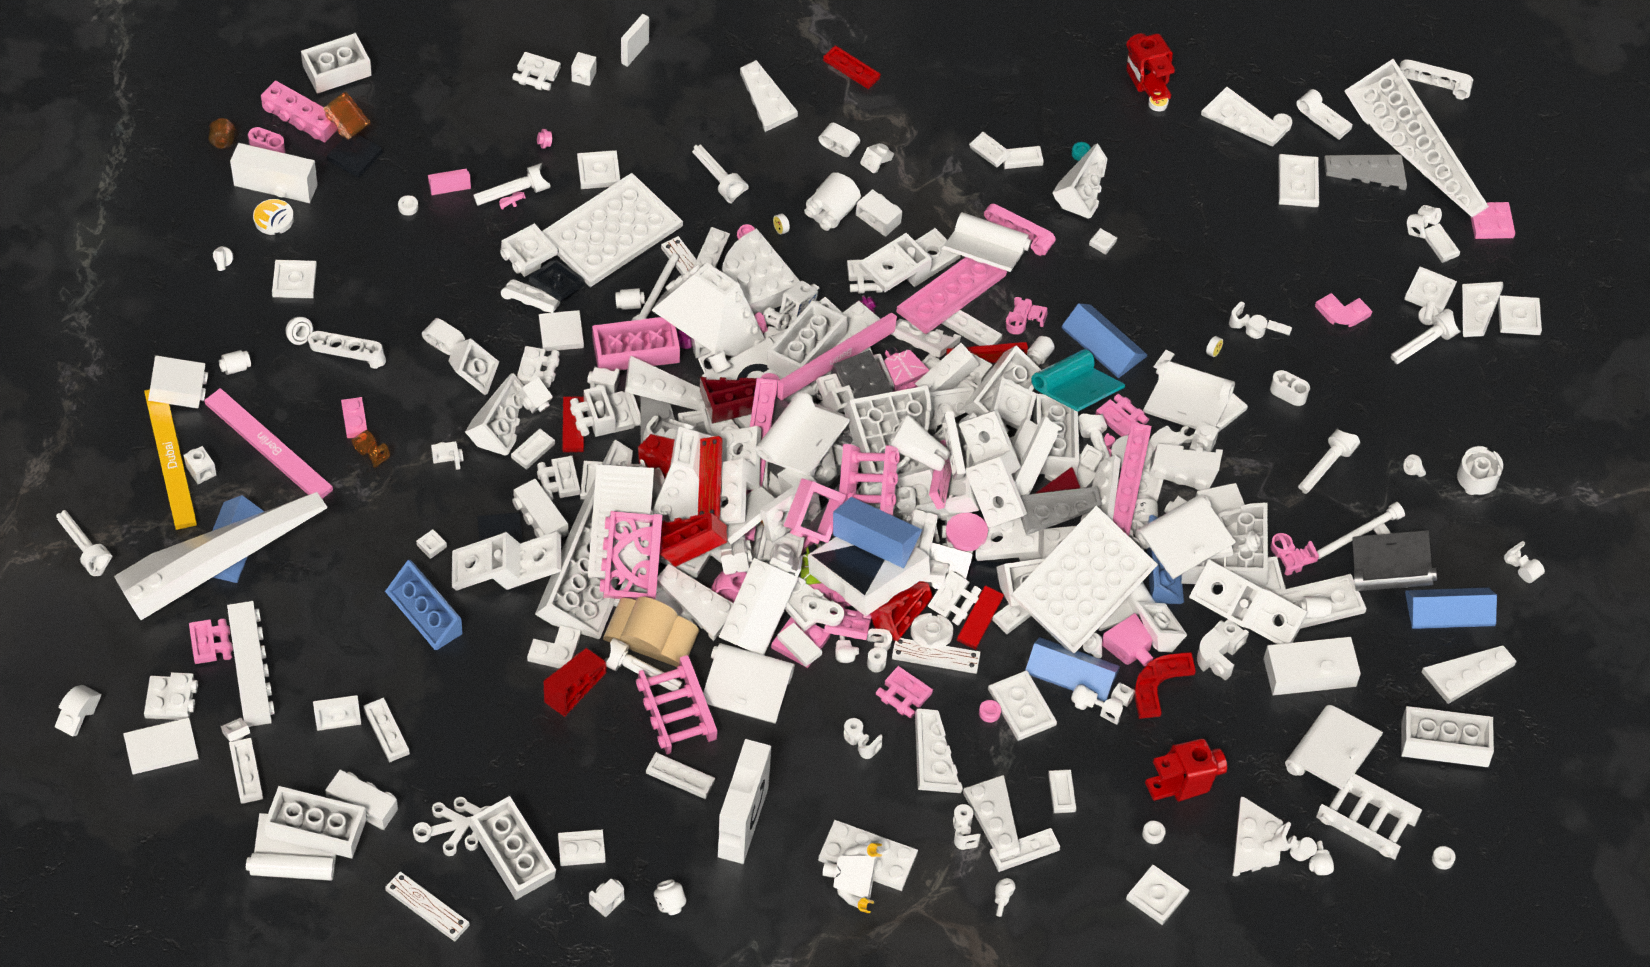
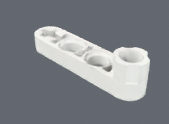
(1460, 88)
(373, 354)

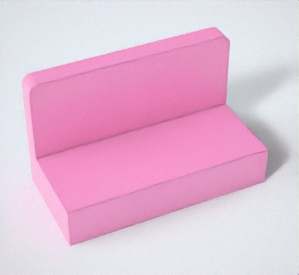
(449, 181)

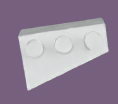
(1185, 466)

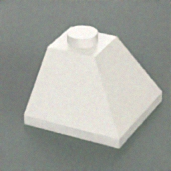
(474, 364)
(1161, 625)

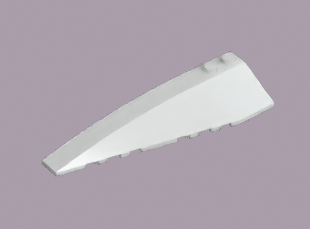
(1402, 120)
(186, 565)
(571, 595)

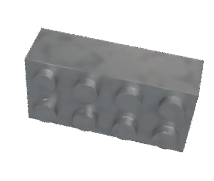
(862, 375)

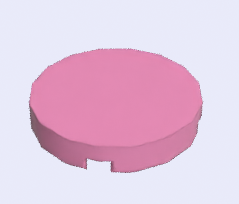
(966, 531)

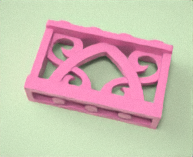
(650, 534)

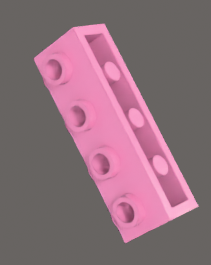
(298, 111)

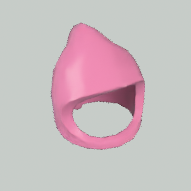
(728, 585)

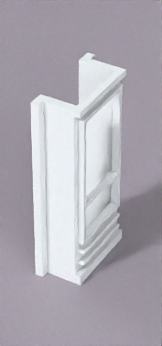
(1034, 445)

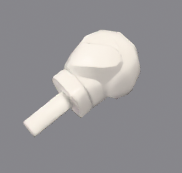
(845, 651)
(1085, 697)
(1322, 861)
(1003, 891)

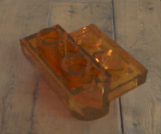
(346, 116)

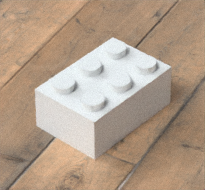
(336, 63)

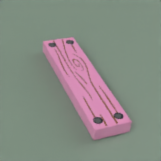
(940, 483)

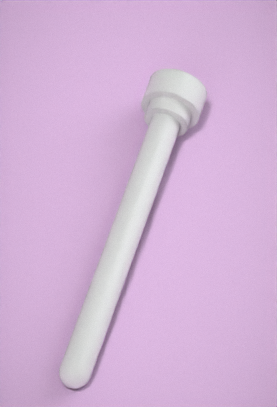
(657, 288)
(1394, 512)

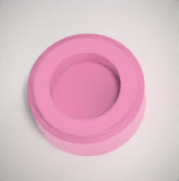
(989, 711)

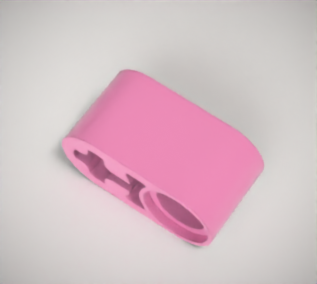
(266, 139)

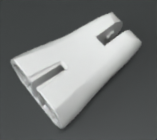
(918, 444)

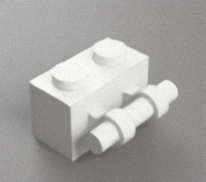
(598, 410)

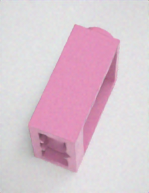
(801, 504)

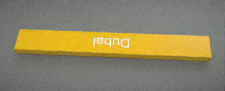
(171, 464)

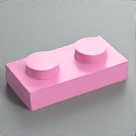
(354, 416)

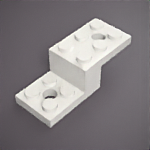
(909, 260)
(992, 468)
(738, 471)
(789, 482)
(1018, 544)
(506, 561)
(1248, 604)

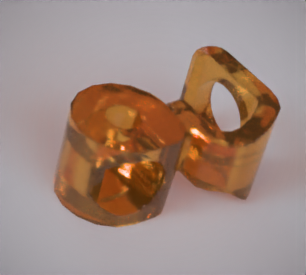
(366, 443)

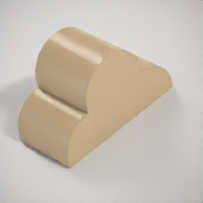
(652, 629)

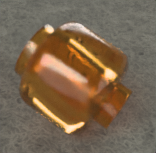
(221, 133)

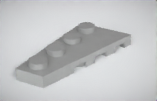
(1375, 168)
(650, 408)
(1057, 507)

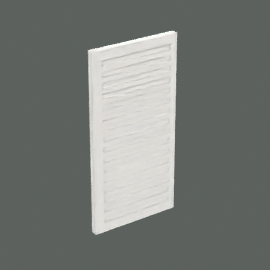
(624, 491)

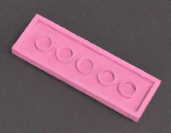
(949, 293)

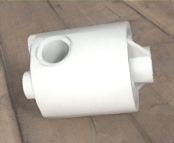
(832, 200)

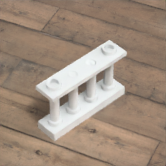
(1384, 801)

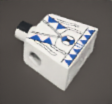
(797, 299)

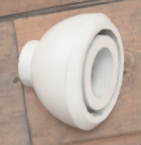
(298, 330)

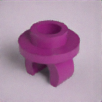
(869, 303)
(684, 340)

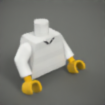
(855, 874)

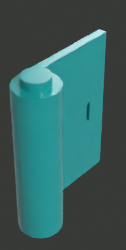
(1075, 381)

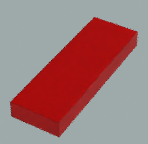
(851, 67)
(572, 438)
(980, 617)

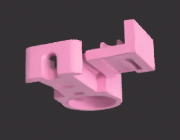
(1021, 312)
(1295, 559)

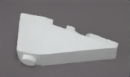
(1081, 185)
(496, 421)
(1013, 575)

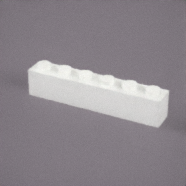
(249, 663)

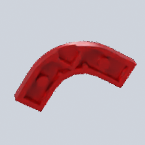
(1154, 674)

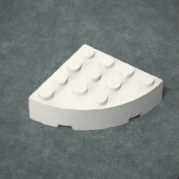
(758, 271)
(877, 418)
(1249, 565)

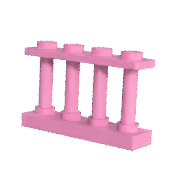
(850, 476)
(691, 689)

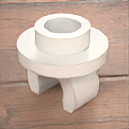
(1250, 540)

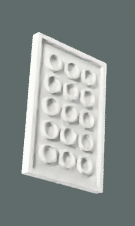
(612, 229)
(1084, 580)

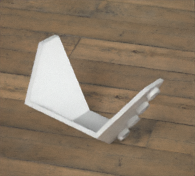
(710, 310)
(681, 486)

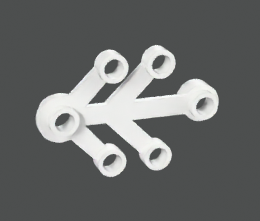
(458, 823)

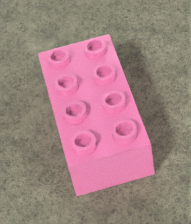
(645, 339)

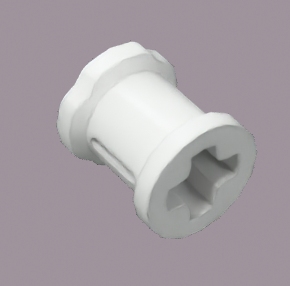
(773, 314)

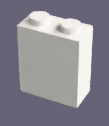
(177, 382)

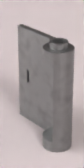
(1393, 561)

